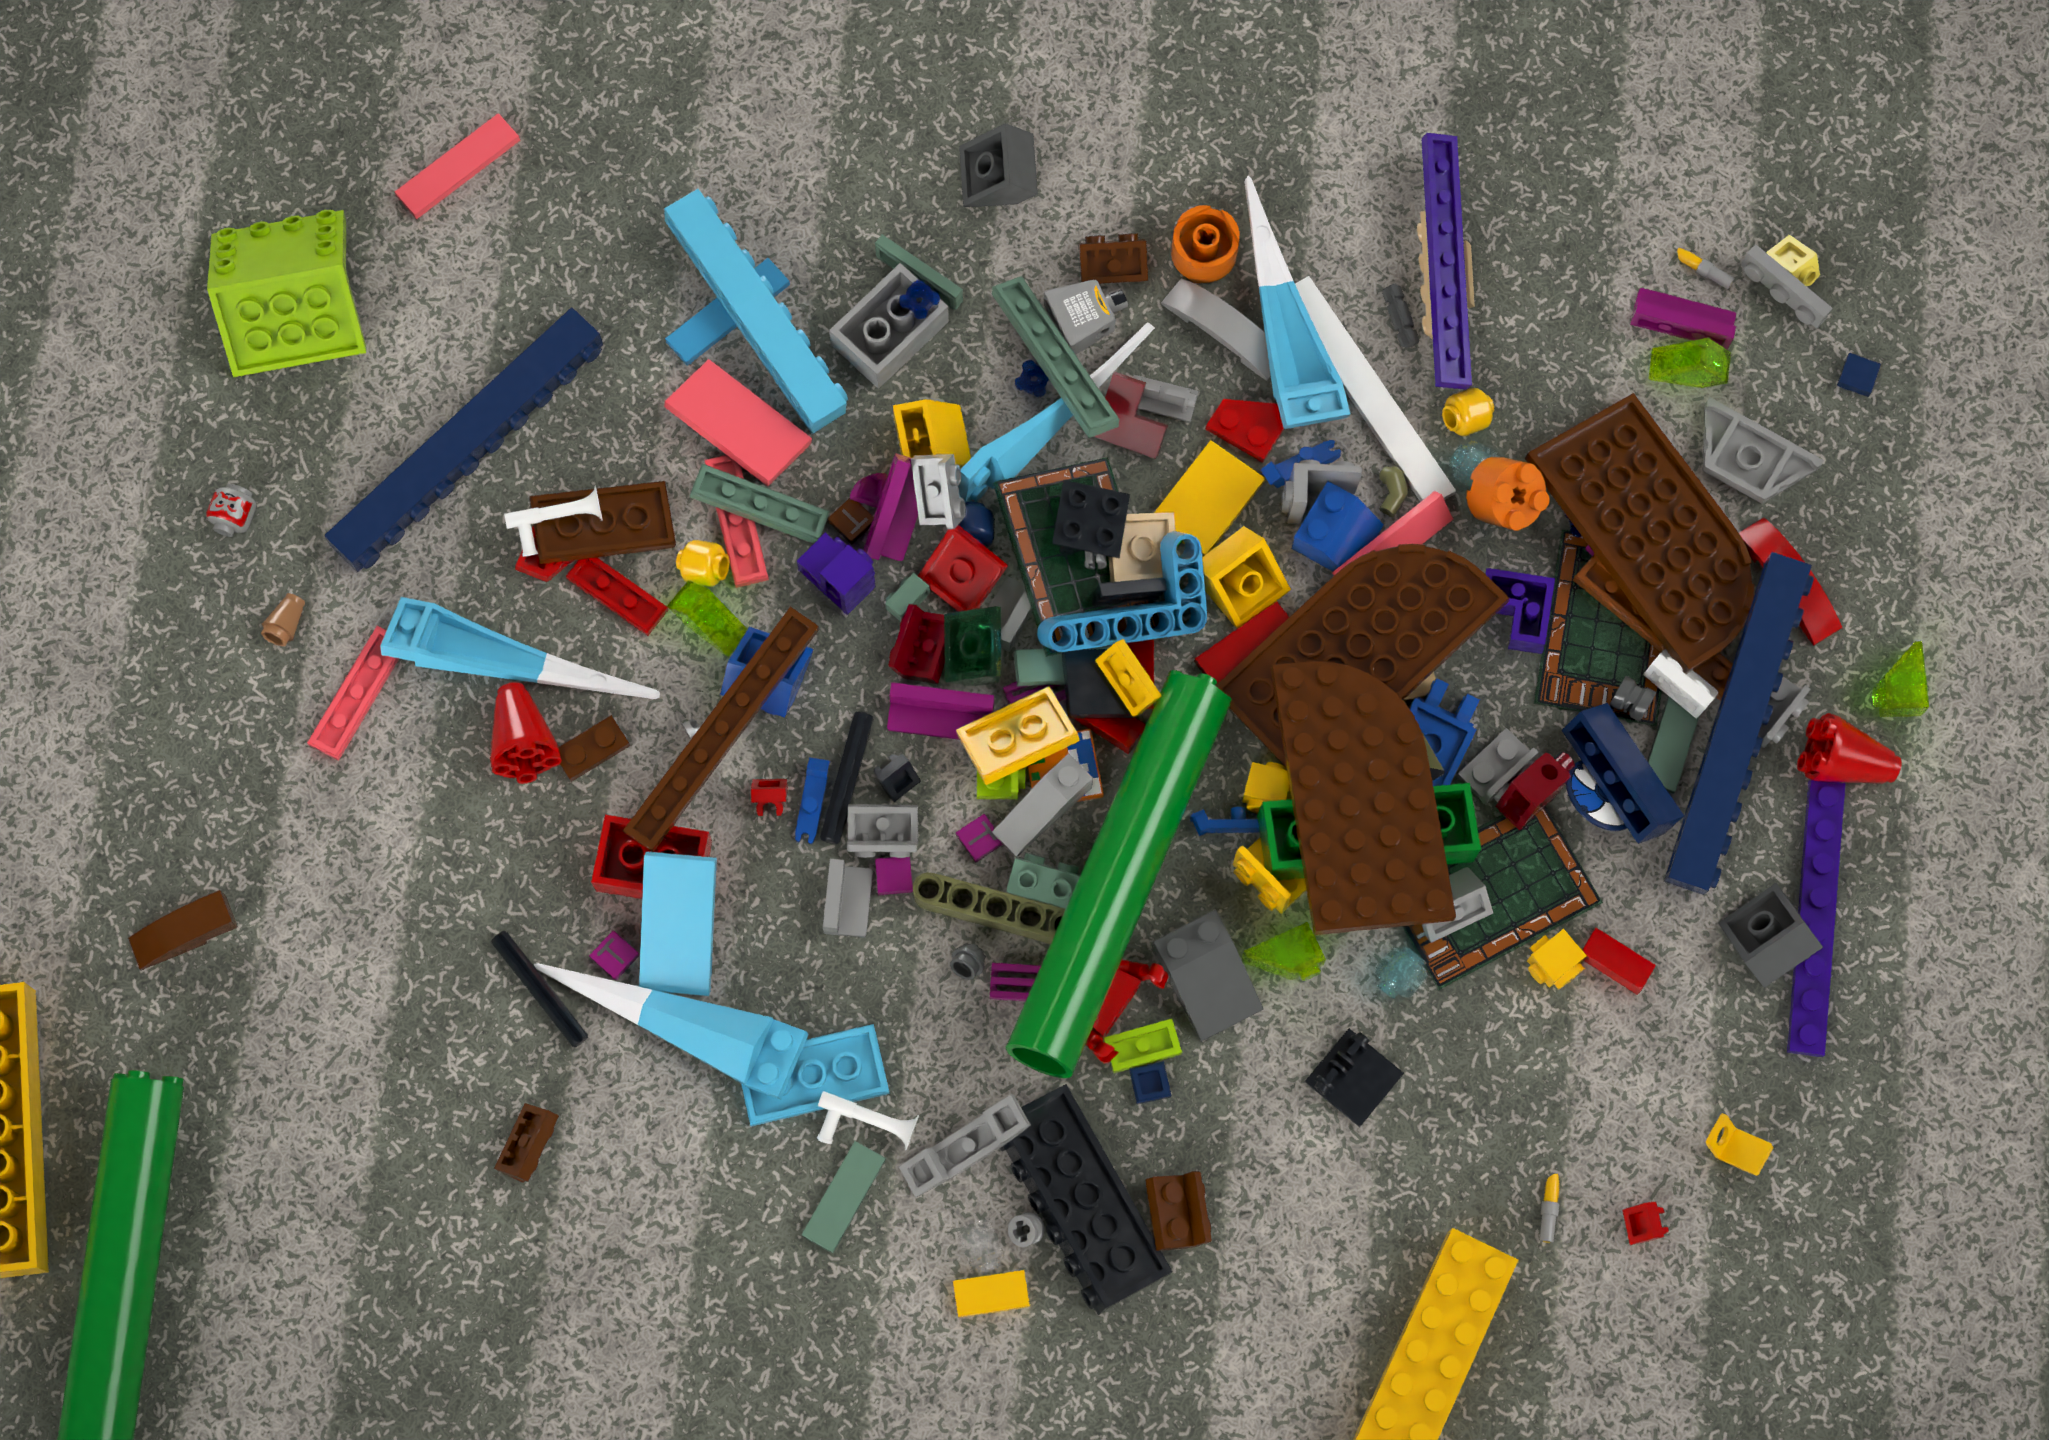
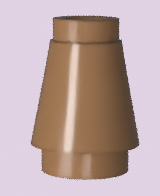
(283, 620)

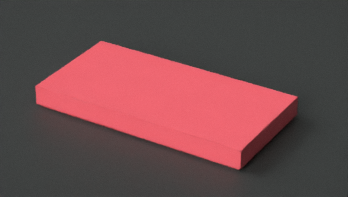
(738, 422)

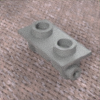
(1167, 399)

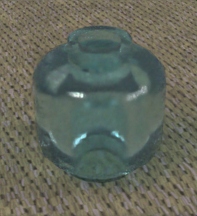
(1466, 460)
(1401, 972)

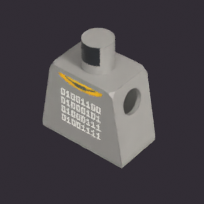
(1083, 312)

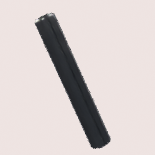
(846, 777)
(539, 989)

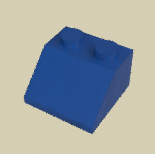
(1335, 528)
(786, 691)

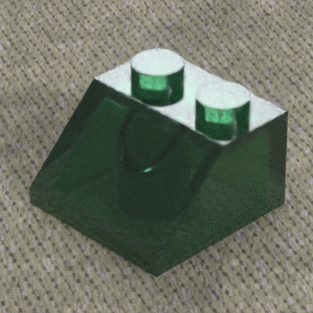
(973, 646)

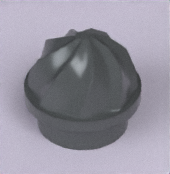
(968, 961)

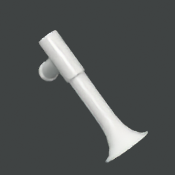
(524, 518)
(839, 1106)

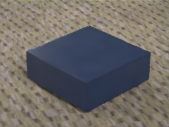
(1858, 374)
(1150, 1083)

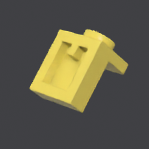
(1796, 259)

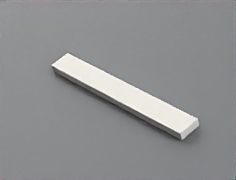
(1374, 400)

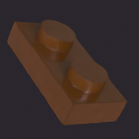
(592, 748)

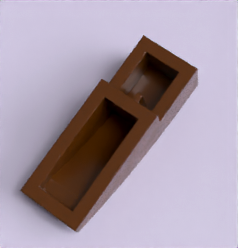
(183, 930)

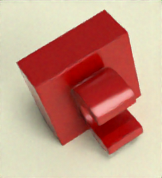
(769, 791)
(1644, 1223)

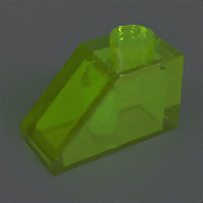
(1691, 363)
(708, 617)
(1904, 687)
(1288, 954)

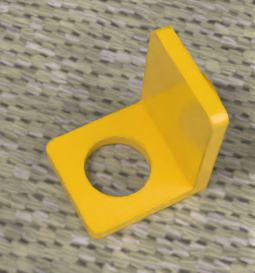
(1738, 1147)

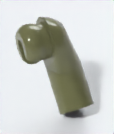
(1397, 489)

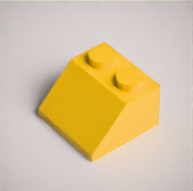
(1243, 576)

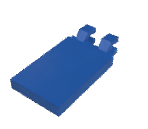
(1445, 732)

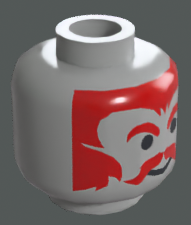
(231, 510)

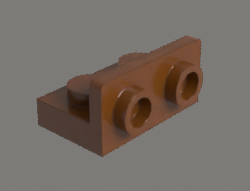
(1113, 260)
(526, 1142)
(1178, 1211)

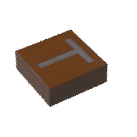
(851, 520)

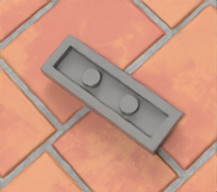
(1785, 287)

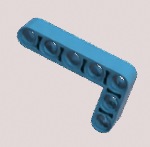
(1139, 616)

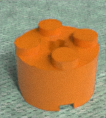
(1219, 249)
(1507, 493)

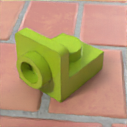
(1003, 788)

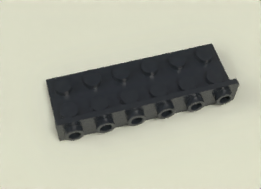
(1084, 1202)

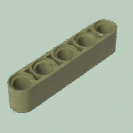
(984, 897)

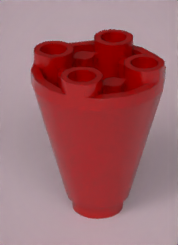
(520, 736)
(1845, 754)

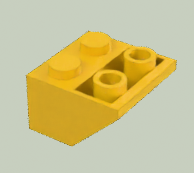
(931, 429)

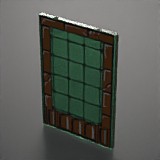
(1052, 580)
(1589, 645)
(1531, 889)

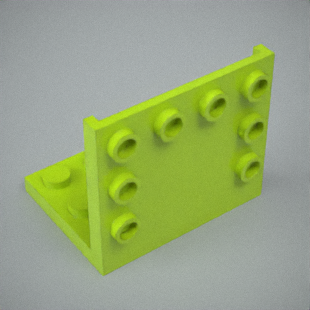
(284, 293)

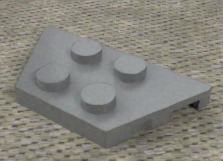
(1751, 455)

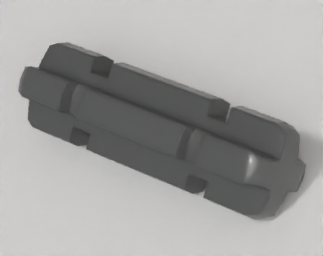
(1400, 316)

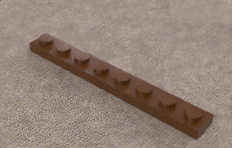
(721, 729)

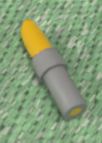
(1705, 268)
(1549, 1209)

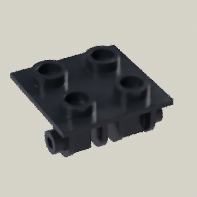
(1090, 519)
(1354, 1077)

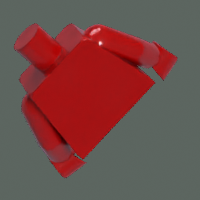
(1123, 988)

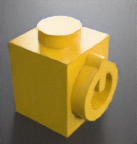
(1266, 784)
(1556, 960)

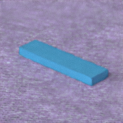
(714, 322)

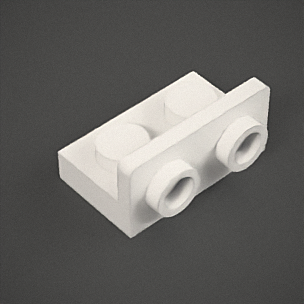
(1686, 689)

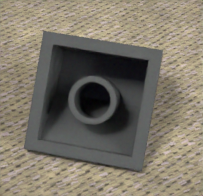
(998, 167)
(1770, 935)

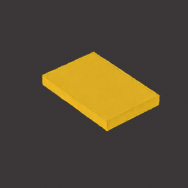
(1211, 495)
(1017, 735)

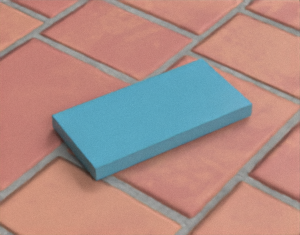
(677, 923)
(836, 1063)

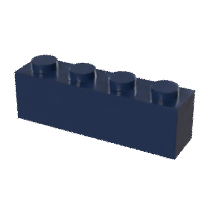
(1622, 773)

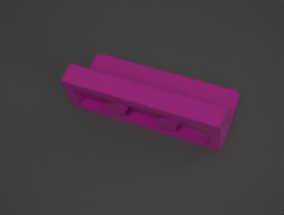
(1683, 317)
(894, 514)
(934, 710)

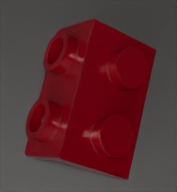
(919, 646)

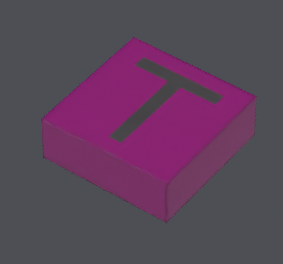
(978, 838)
(614, 955)

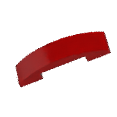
(1819, 616)

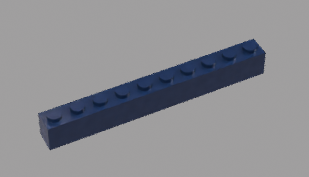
(465, 440)
(1738, 723)

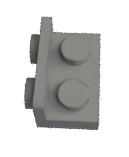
(1785, 702)
(1497, 766)

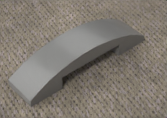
(1222, 323)
(965, 1147)

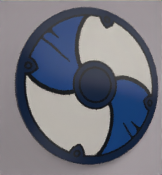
(1591, 800)

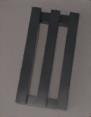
(1128, 591)

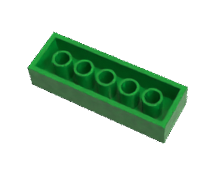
(1455, 816)

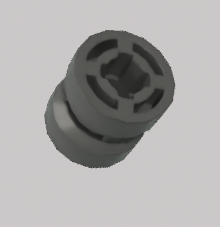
(1632, 698)

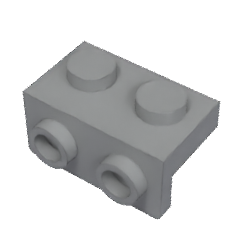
(937, 490)
(882, 830)

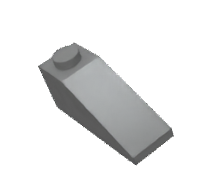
(1044, 805)

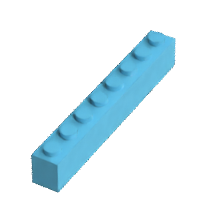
(756, 311)

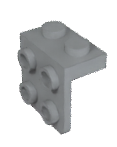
(1312, 477)

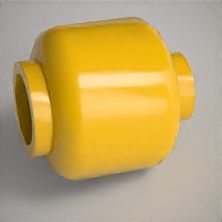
(1468, 411)
(703, 563)

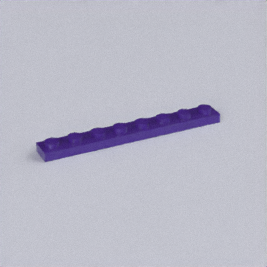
(1446, 261)
(1818, 910)

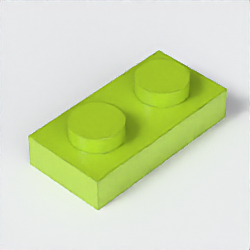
(1144, 1045)

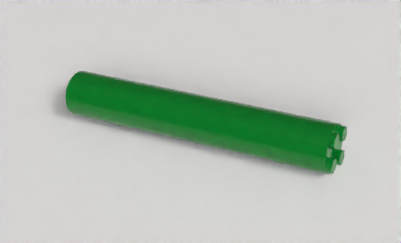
(1118, 875)
(121, 1258)

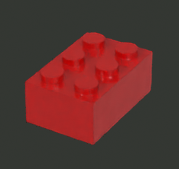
(621, 858)

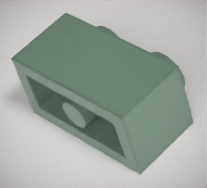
(911, 591)

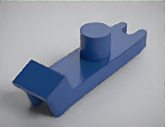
(1281, 472)
(812, 799)
(1237, 823)

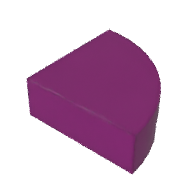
(869, 489)

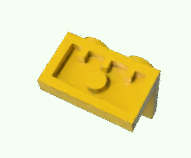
(1273, 893)

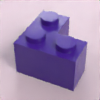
(838, 571)
(1528, 604)

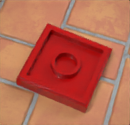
(962, 570)

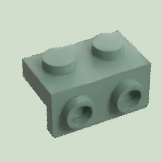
(1043, 882)

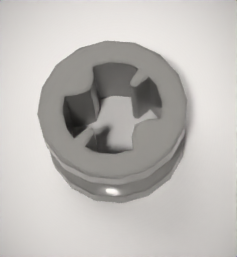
(1036, 1227)

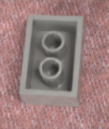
(880, 333)

